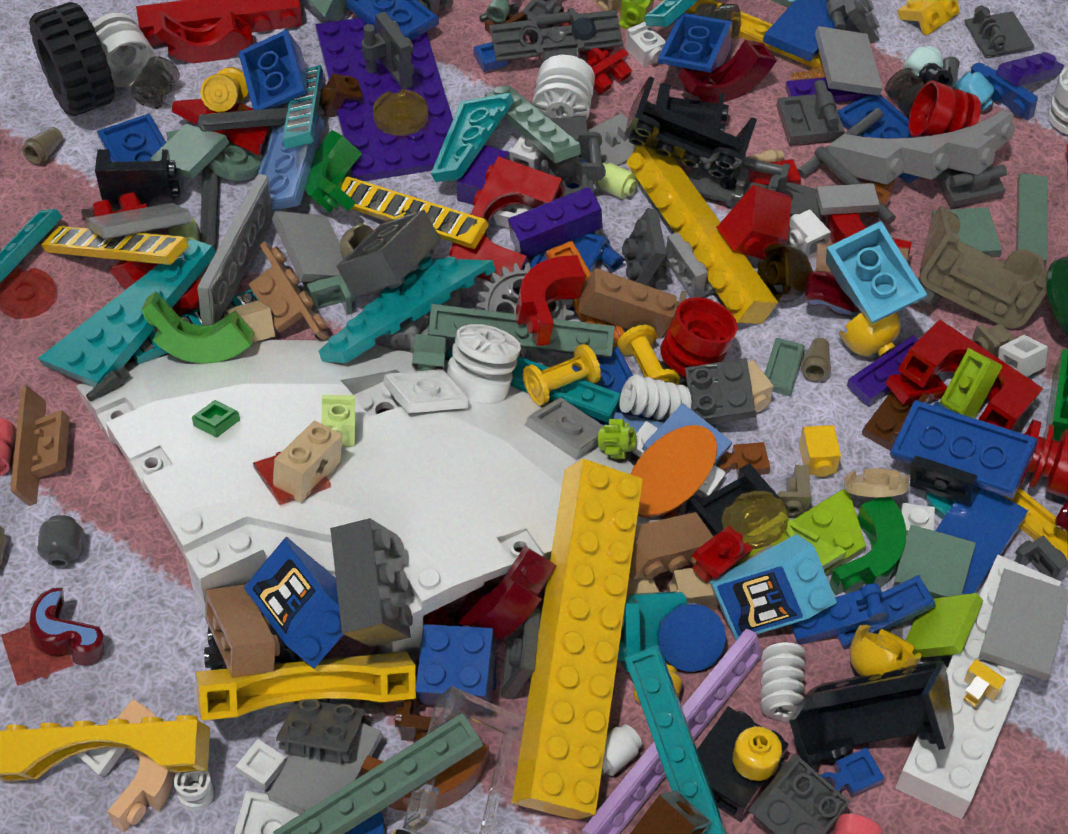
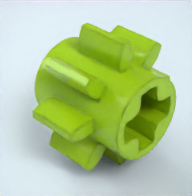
(617, 438)

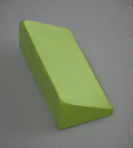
(971, 384)

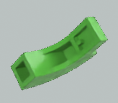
(196, 342)

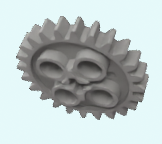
(503, 286)

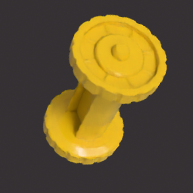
(223, 89)
(639, 342)
(542, 382)

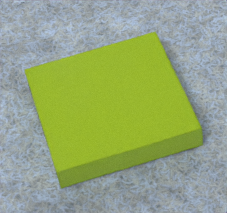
(946, 626)

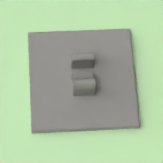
(615, 144)

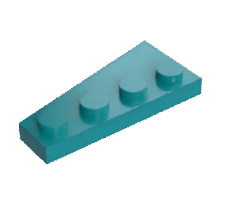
(468, 133)

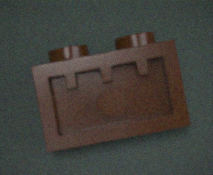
(888, 421)

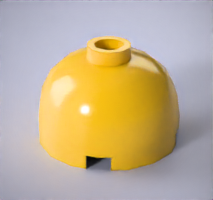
(870, 338)
(880, 652)

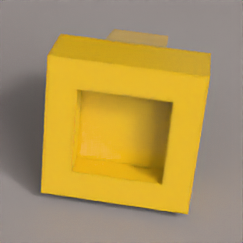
(982, 683)

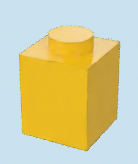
(820, 449)

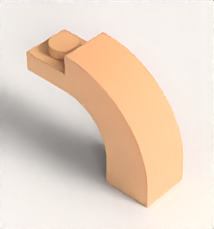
(148, 787)

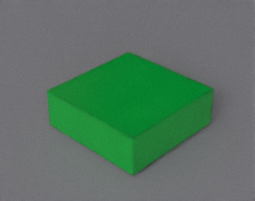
(215, 418)

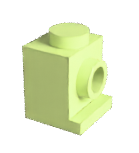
(339, 415)

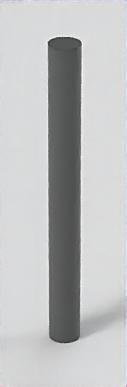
(856, 130)
(842, 173)

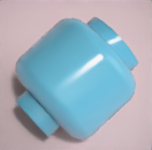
(976, 85)

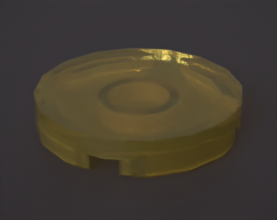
(400, 112)
(757, 517)

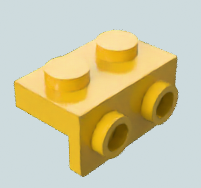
(929, 13)

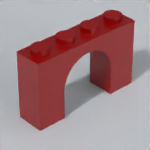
(507, 185)
(943, 350)

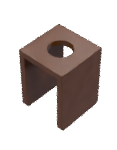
(672, 815)

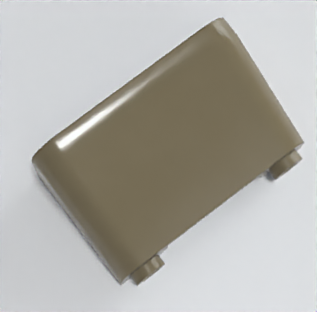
(977, 281)

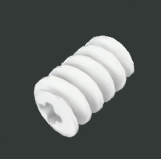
(652, 397)
(782, 680)

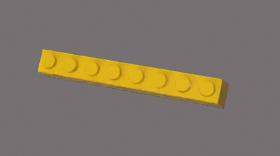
(696, 223)

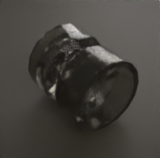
(727, 12)
(155, 82)
(903, 89)

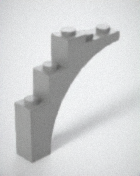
(927, 156)

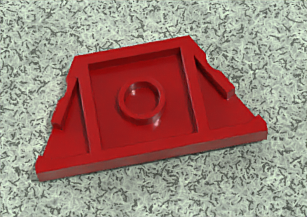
(247, 138)

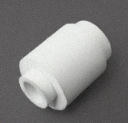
(620, 748)

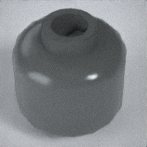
(60, 540)

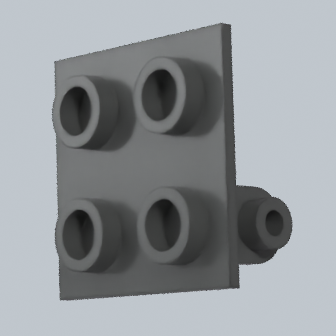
(998, 32)
(320, 726)

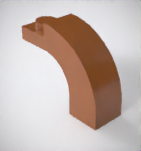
(452, 783)

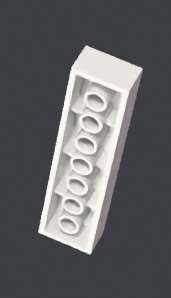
(951, 775)

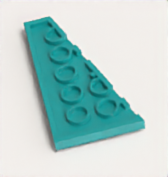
(412, 300)
(120, 327)

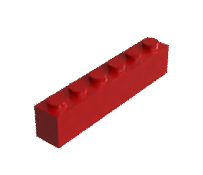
(260, 14)

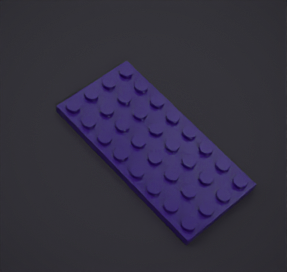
(384, 153)

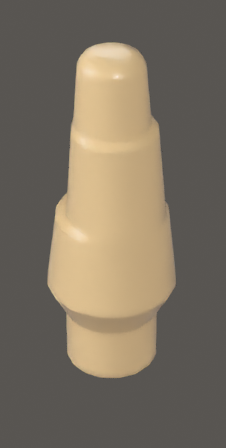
(769, 156)

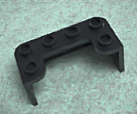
(685, 138)

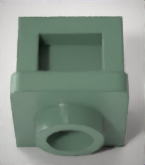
(331, 292)
(428, 352)

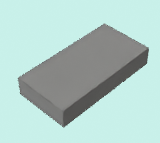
(847, 199)

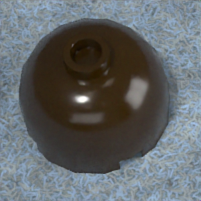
(786, 267)

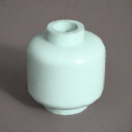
(922, 56)

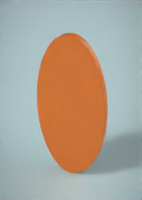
(674, 469)

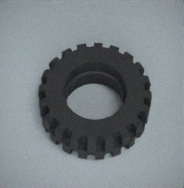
(72, 58)

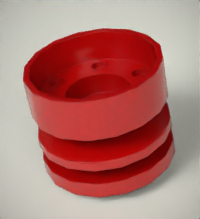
(942, 110)
(698, 334)
(1048, 460)

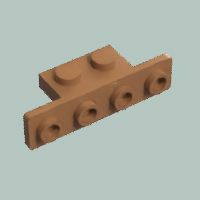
(281, 293)
(38, 445)

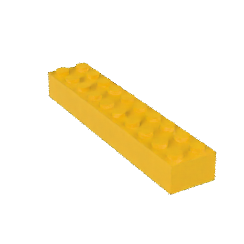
(578, 642)

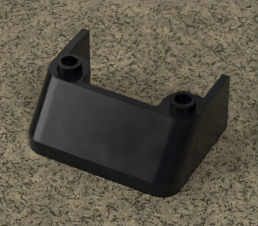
(872, 710)

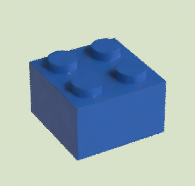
(457, 659)

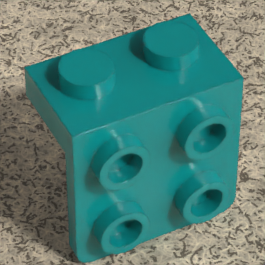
(642, 620)

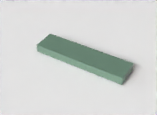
(1032, 214)

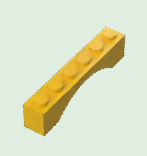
(359, 677)
(171, 744)

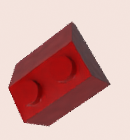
(757, 222)

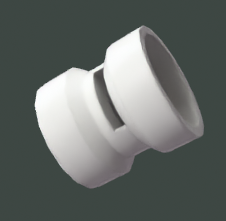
(194, 795)

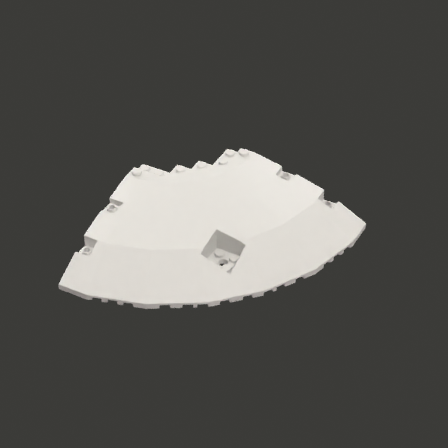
(446, 481)

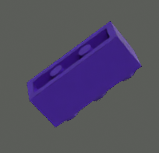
(555, 222)

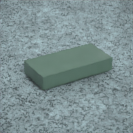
(784, 365)

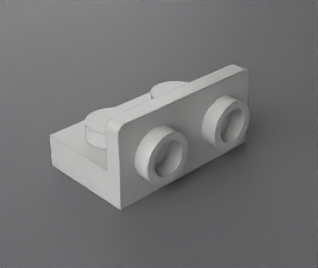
(686, 267)

